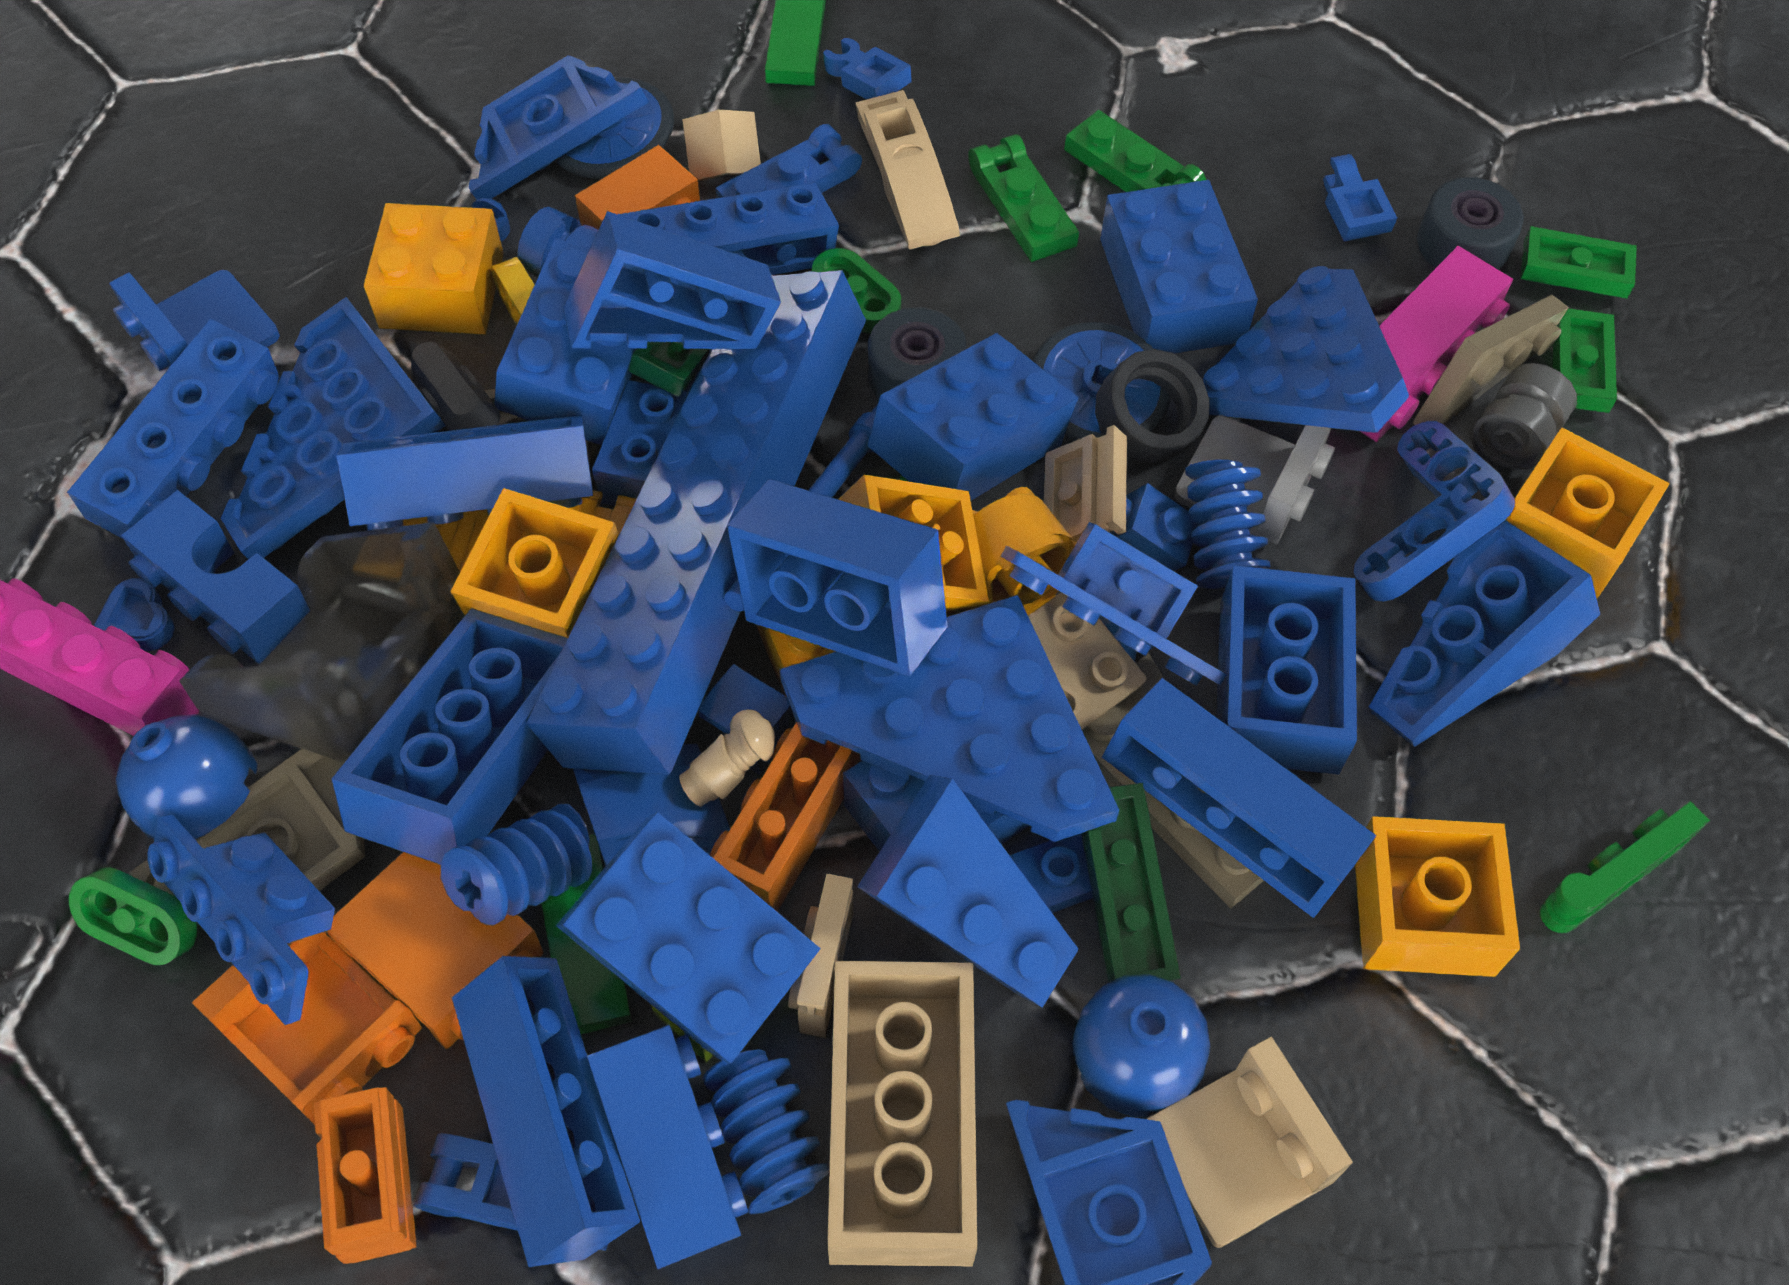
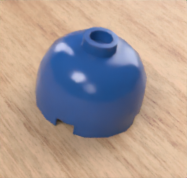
(185, 770)
(1141, 1044)

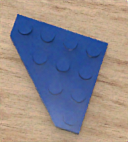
(1312, 361)
(337, 394)
(971, 712)

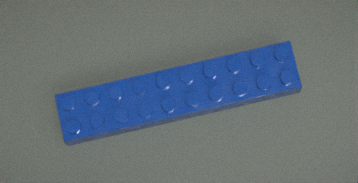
(659, 604)

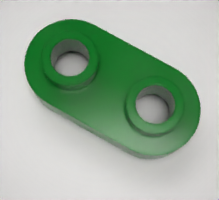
(871, 289)
(132, 916)

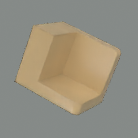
(721, 143)

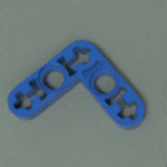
(1453, 510)

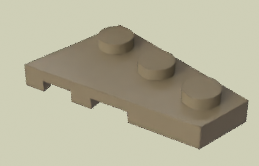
(1492, 356)

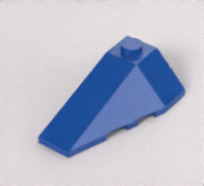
(1493, 623)

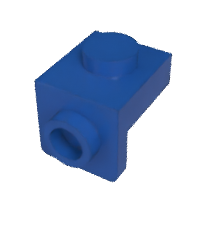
(1158, 527)

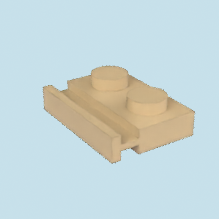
(1088, 483)
(829, 929)

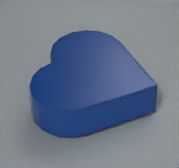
(139, 612)

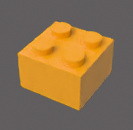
(434, 268)
(1586, 505)
(534, 563)
(1436, 897)

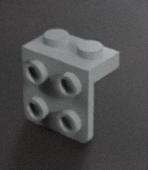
(1282, 465)

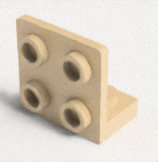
(1086, 660)
(1251, 1145)

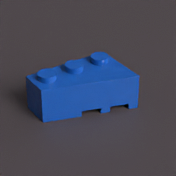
(667, 288)
(967, 893)
(667, 1144)

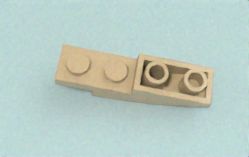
(908, 169)

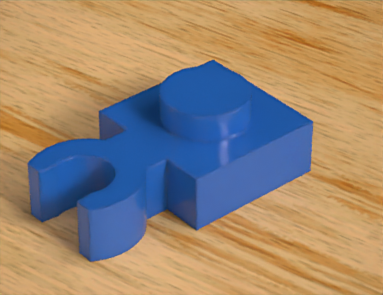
(867, 73)

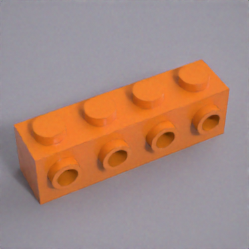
(785, 815)

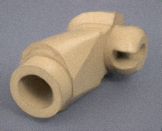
(728, 758)

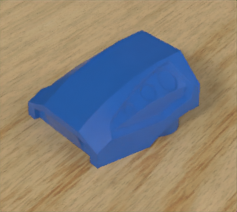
(623, 800)

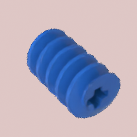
(1224, 519)
(519, 865)
(764, 1129)

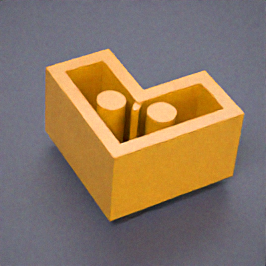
(940, 509)

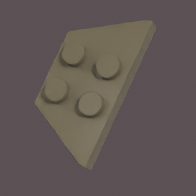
(300, 815)

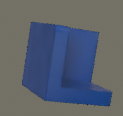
(740, 692)

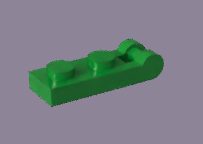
(1125, 156)
(1023, 198)
(1618, 869)

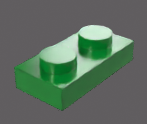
(1579, 262)
(1588, 358)

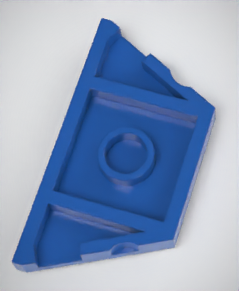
(546, 120)
(1110, 1197)

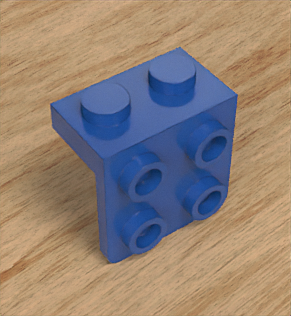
(176, 321)

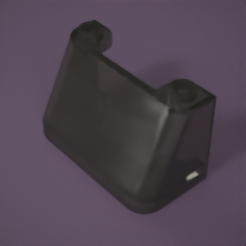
(371, 627)

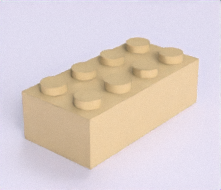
(903, 1115)

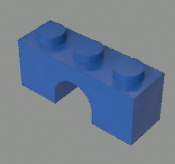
(182, 550)

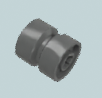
(1525, 416)

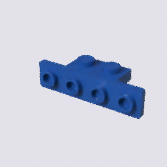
(1126, 588)
(248, 904)

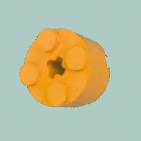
(1029, 528)

